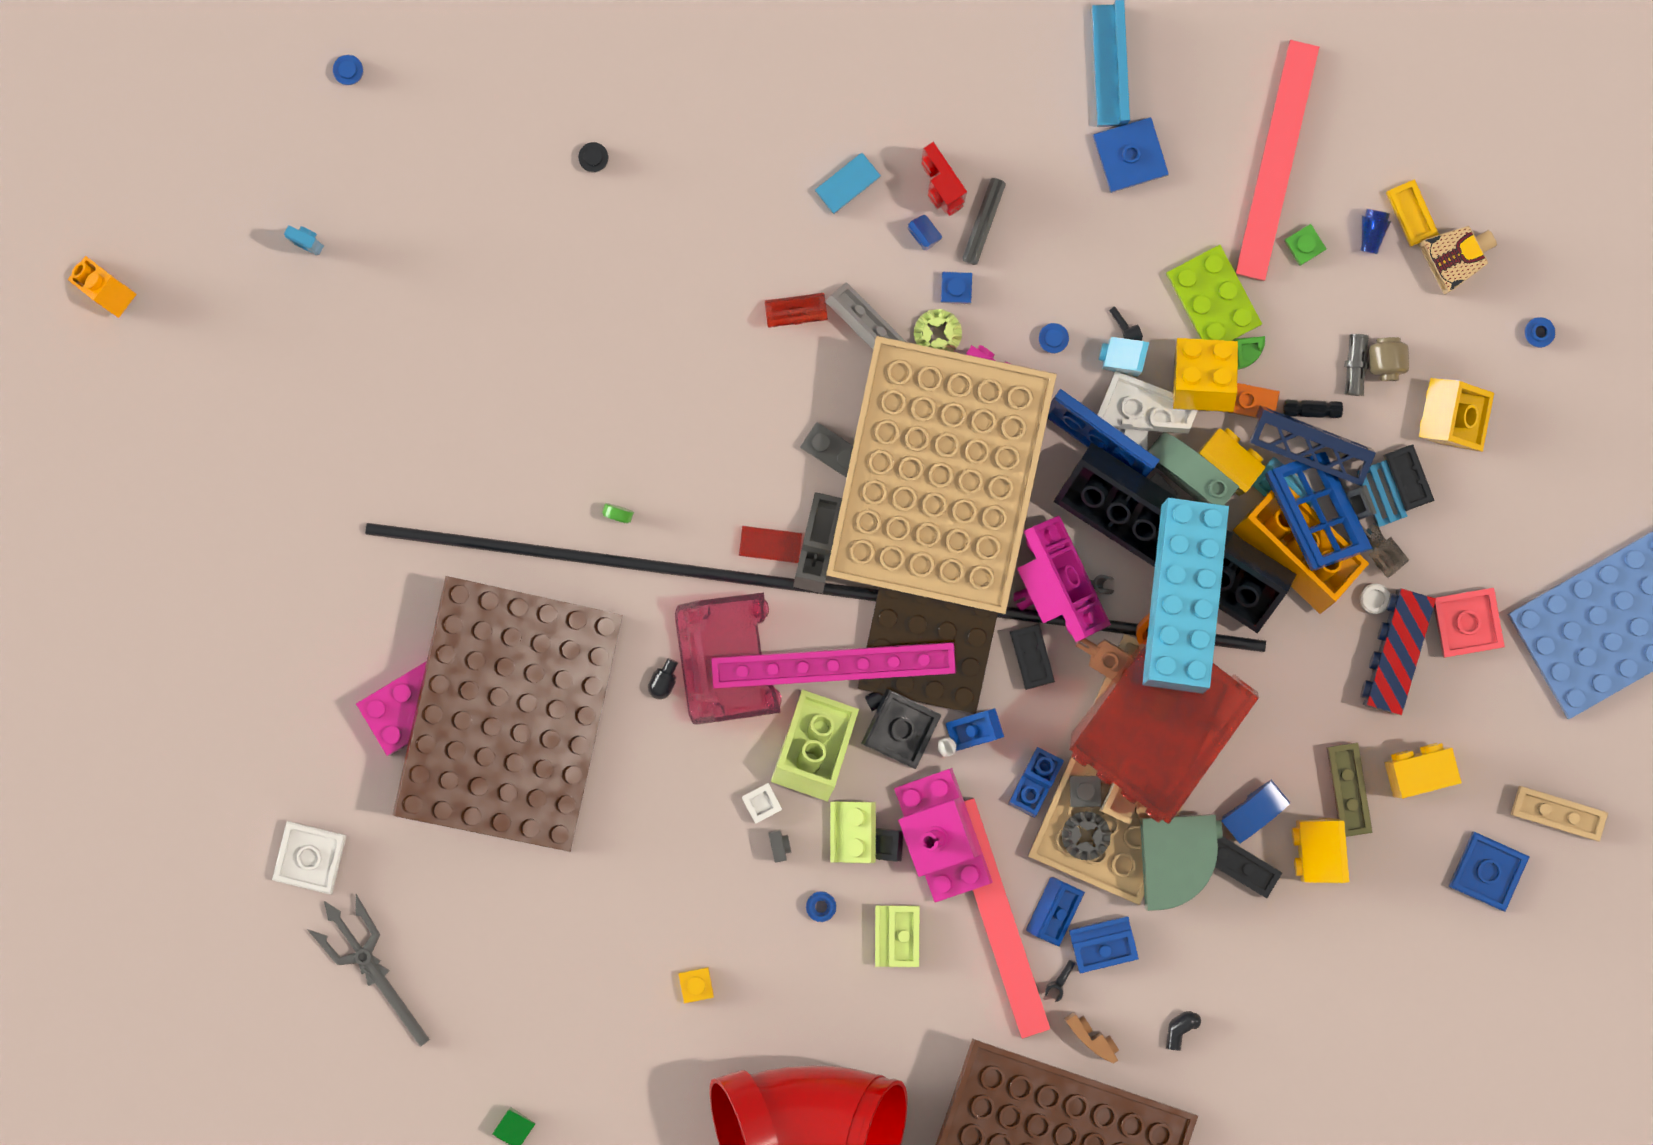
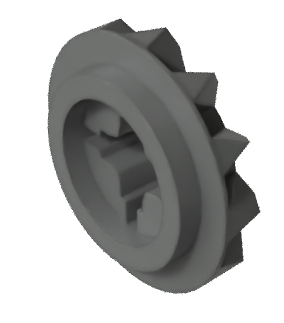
(1088, 821)

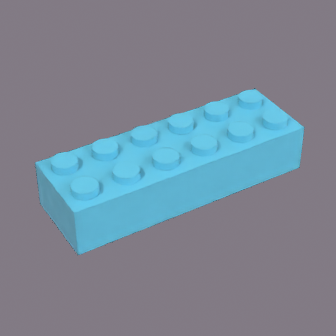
(1185, 595)

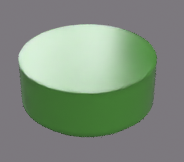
(617, 513)

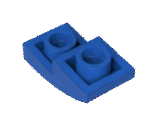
(1036, 782)
(1256, 811)

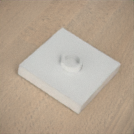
(309, 857)

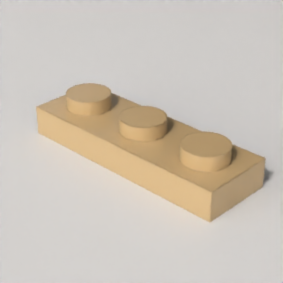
(1559, 813)

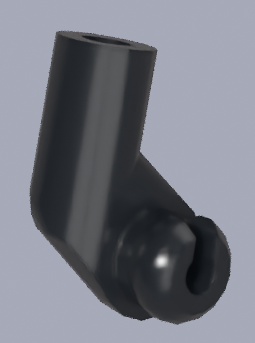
(1180, 1026)

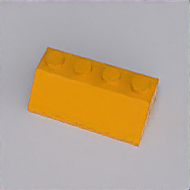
(1271, 534)

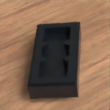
(1409, 477)
(1032, 656)

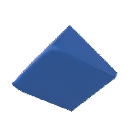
(924, 232)

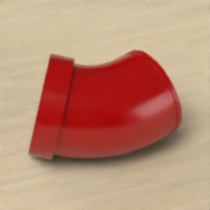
(808, 1107)

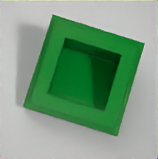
(513, 1127)

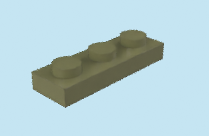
(1349, 788)

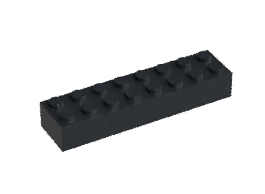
(1129, 511)

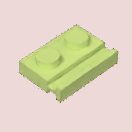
(853, 832)
(897, 935)

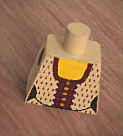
(1456, 255)

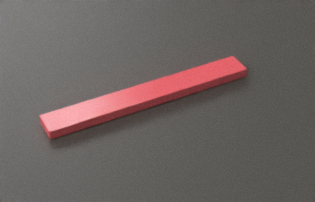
(1277, 160)
(1006, 941)

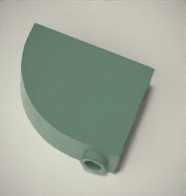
(1192, 471)
(1177, 858)

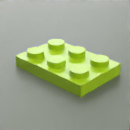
(1214, 296)

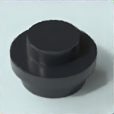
(593, 157)

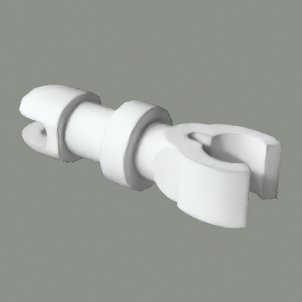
(946, 746)

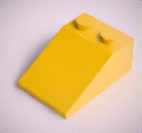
(1321, 850)

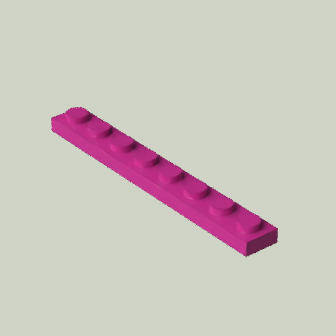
(833, 665)

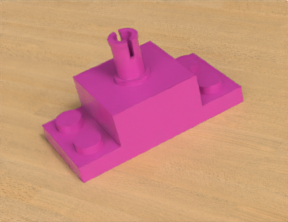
(1059, 582)
(941, 835)

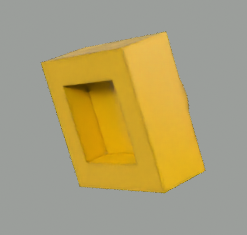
(696, 985)

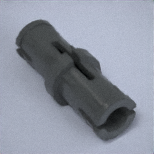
(1356, 364)

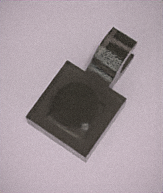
(1385, 553)

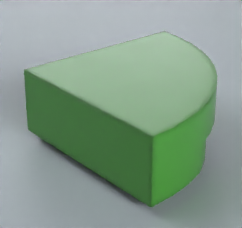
(1249, 350)

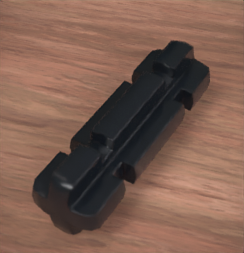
(1313, 408)

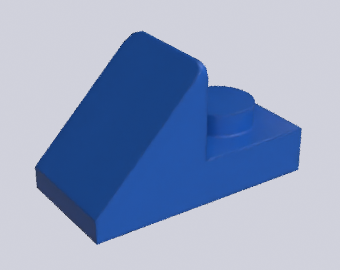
(975, 729)

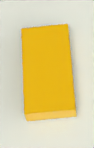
(1412, 213)

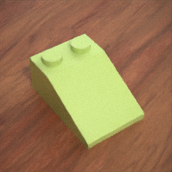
(815, 745)

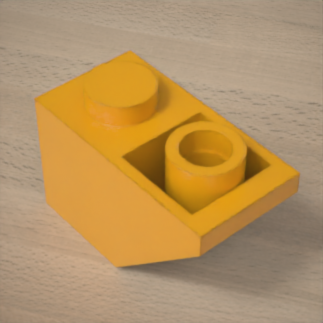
(101, 286)

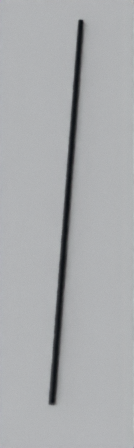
(720, 575)

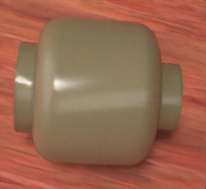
(1389, 358)

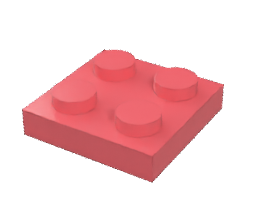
(1468, 622)

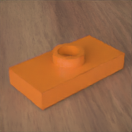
(1251, 397)

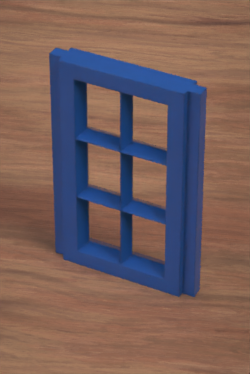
(1298, 524)

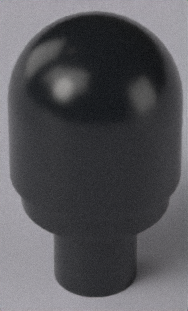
(663, 680)

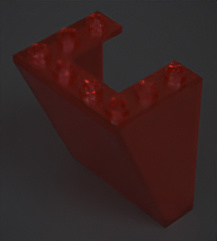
(1158, 738)

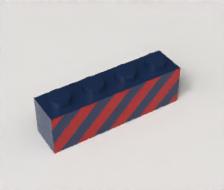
(1398, 651)

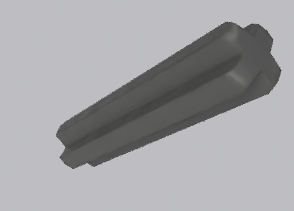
(984, 221)

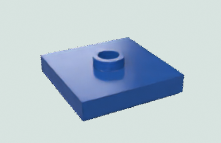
(1130, 155)

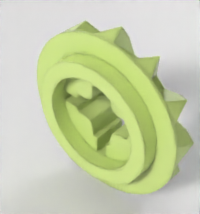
(935, 318)

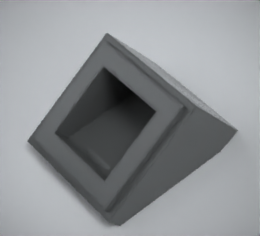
(1361, 502)

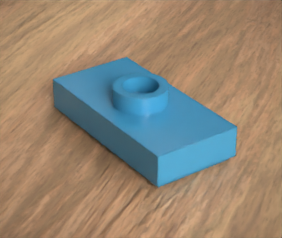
(304, 239)

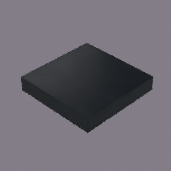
(901, 728)

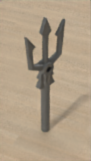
(369, 964)

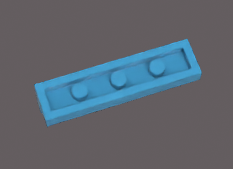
(1110, 64)

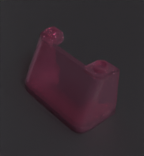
(719, 630)

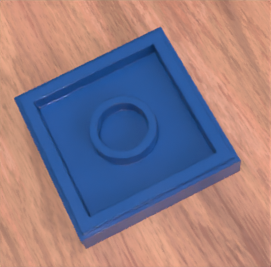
(1489, 871)

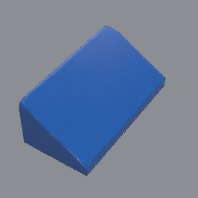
(1055, 911)

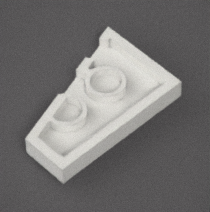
(1143, 407)

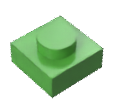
(1305, 244)

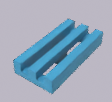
(1393, 491)

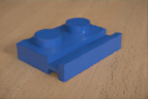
(1103, 944)

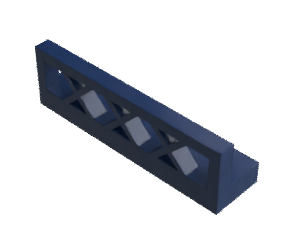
(1315, 434)

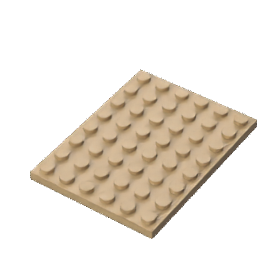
(941, 474)

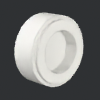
(1374, 598)

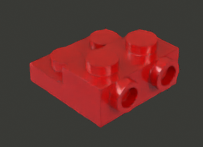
(945, 188)

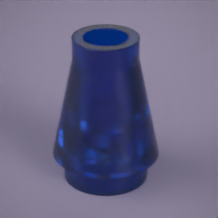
(1374, 229)

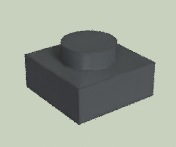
(1085, 791)
(780, 845)

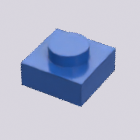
(956, 288)

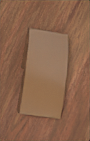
(1098, 1044)

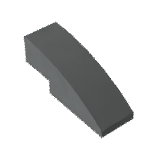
(817, 543)

